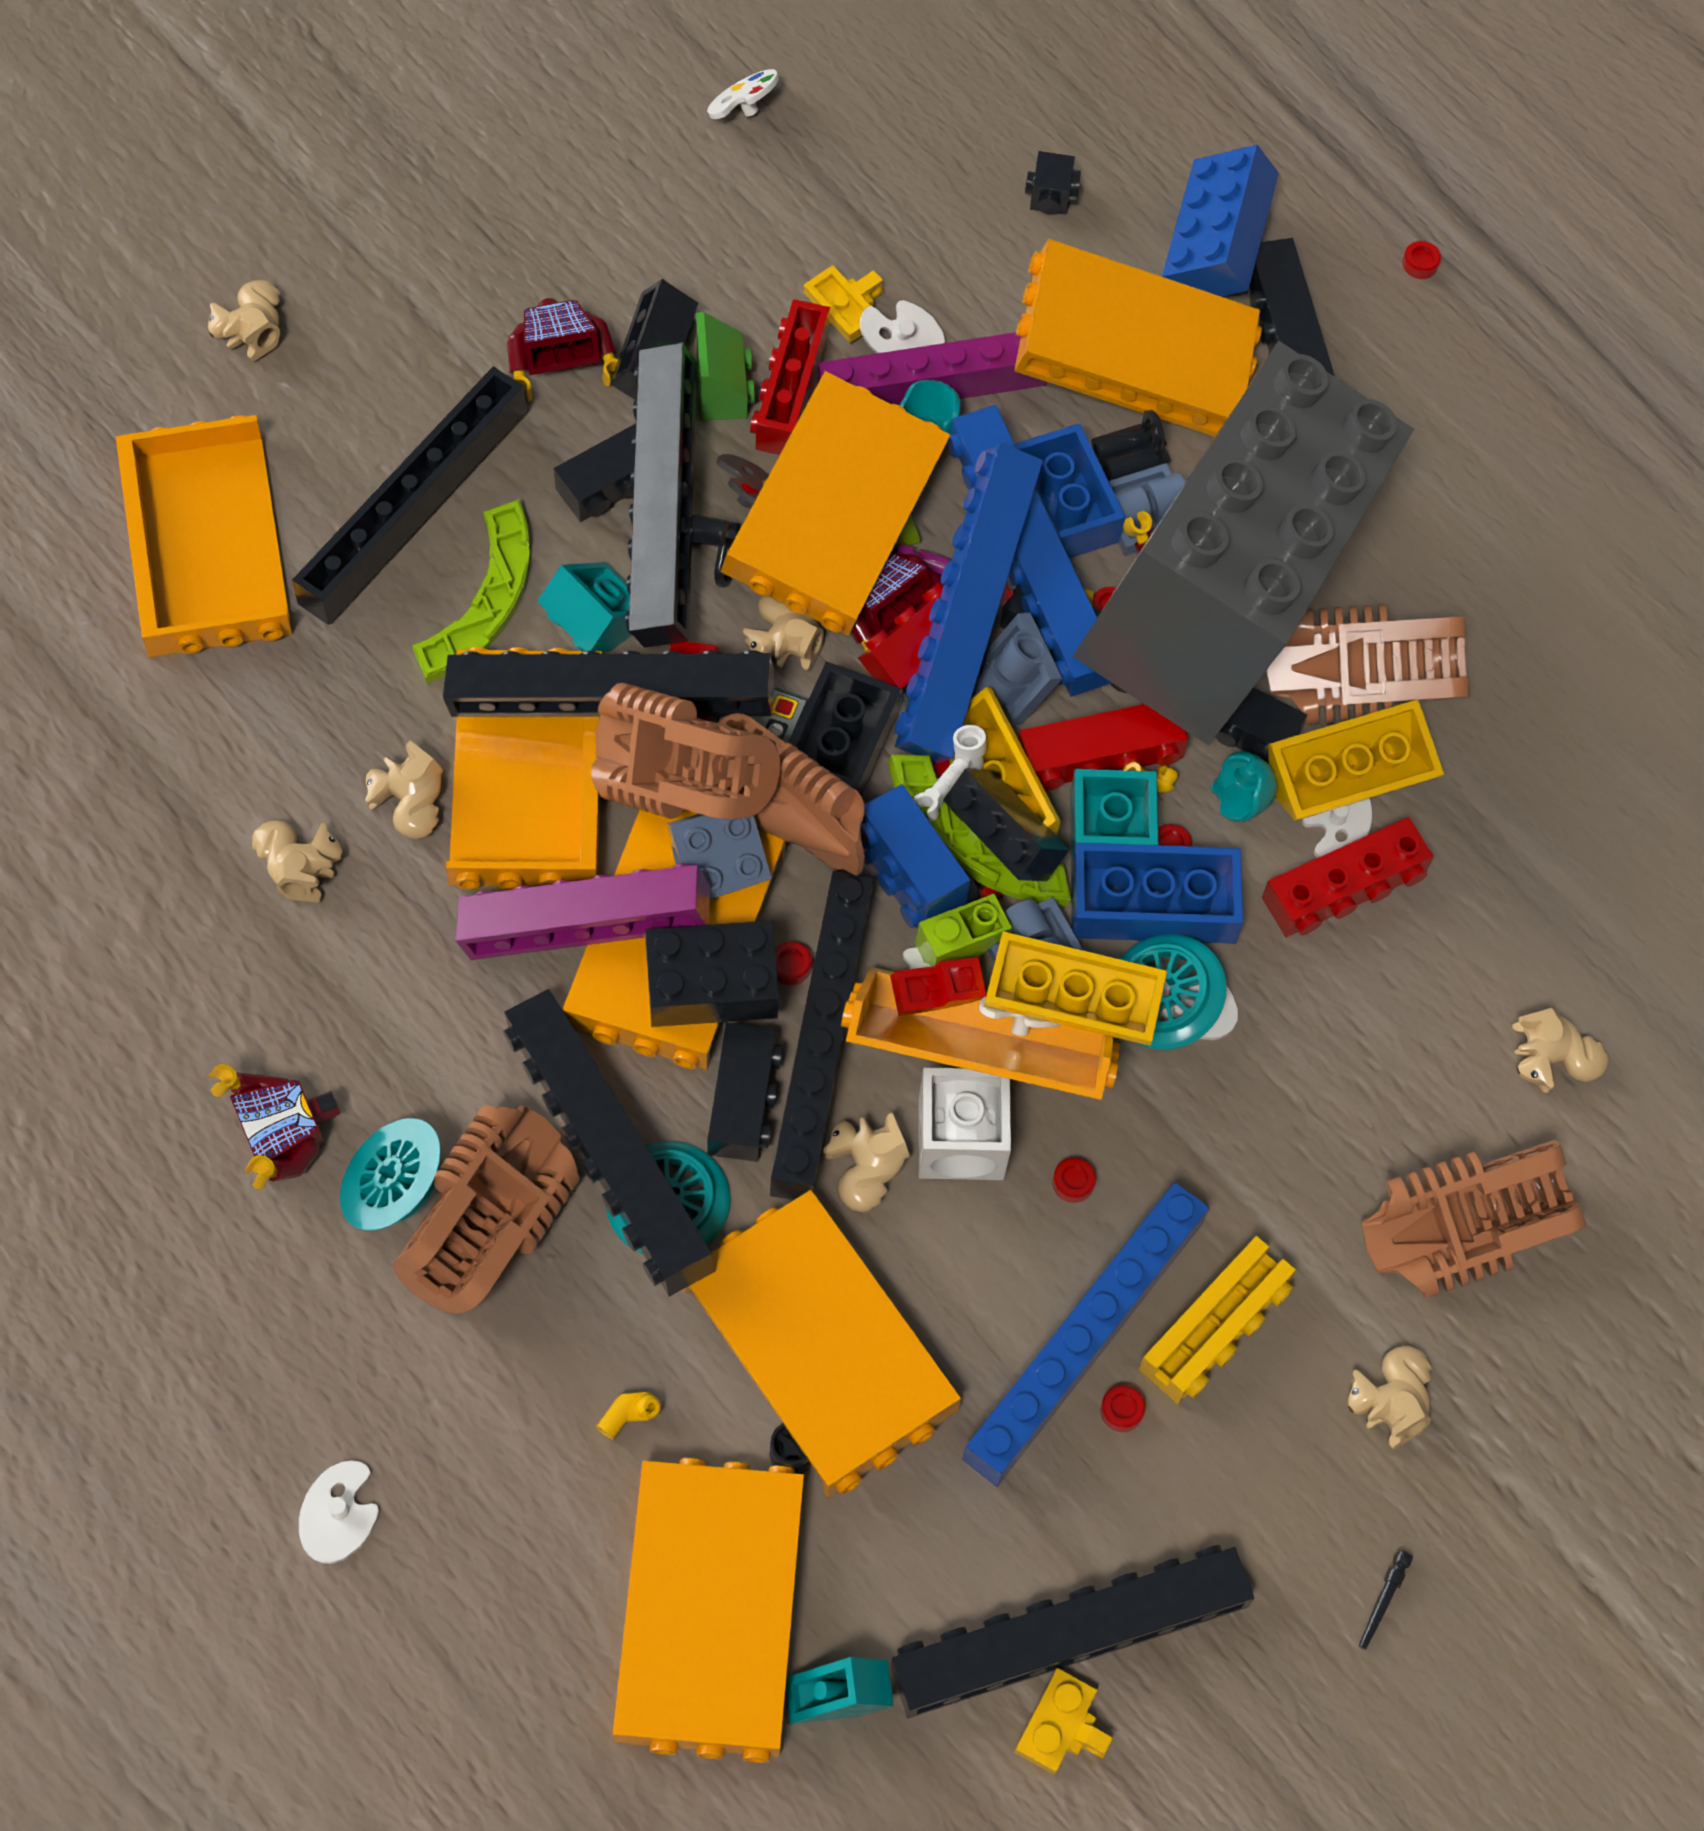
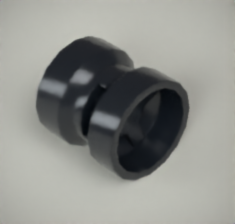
(782, 1440)

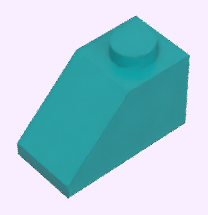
(839, 1690)

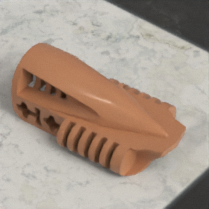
(1369, 662)
(668, 760)
(810, 805)
(493, 1201)
(1471, 1217)

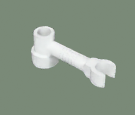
(969, 751)

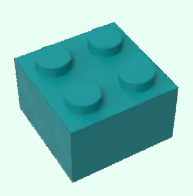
(1113, 807)

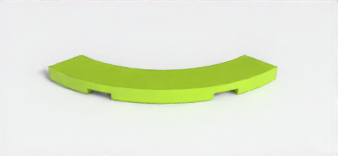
(496, 598)
(970, 852)

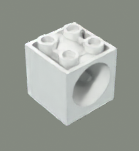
(963, 1125)

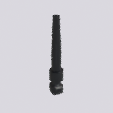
(1394, 1580)

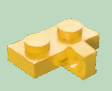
(844, 297)
(1062, 1724)

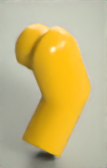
(1165, 776)
(628, 1408)

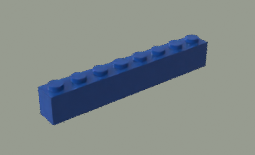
(1040, 561)
(967, 602)
(1084, 1335)

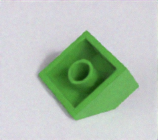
(722, 370)

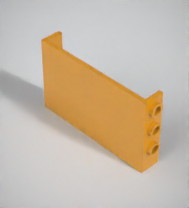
(1135, 338)
(835, 503)
(202, 536)
(523, 799)
(612, 980)
(965, 1038)
(824, 1343)
(709, 1609)

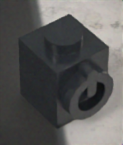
(1053, 183)

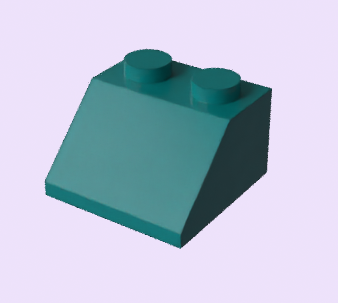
(589, 605)

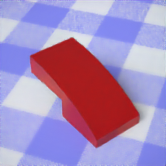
(938, 987)

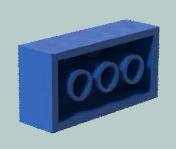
(1222, 221)
(1155, 892)

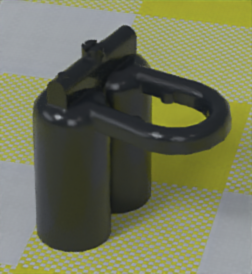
(1132, 447)
(715, 533)

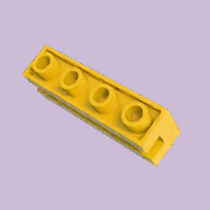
(1216, 1321)

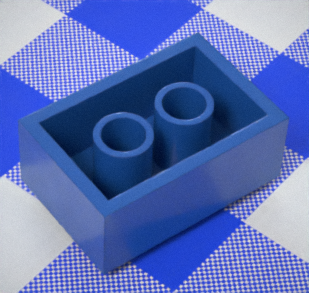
(1075, 490)
(911, 858)

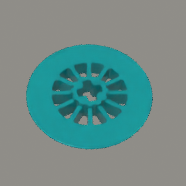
(1209, 977)
(390, 1175)
(716, 1193)

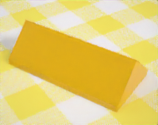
(1007, 757)
(1354, 760)
(1076, 988)

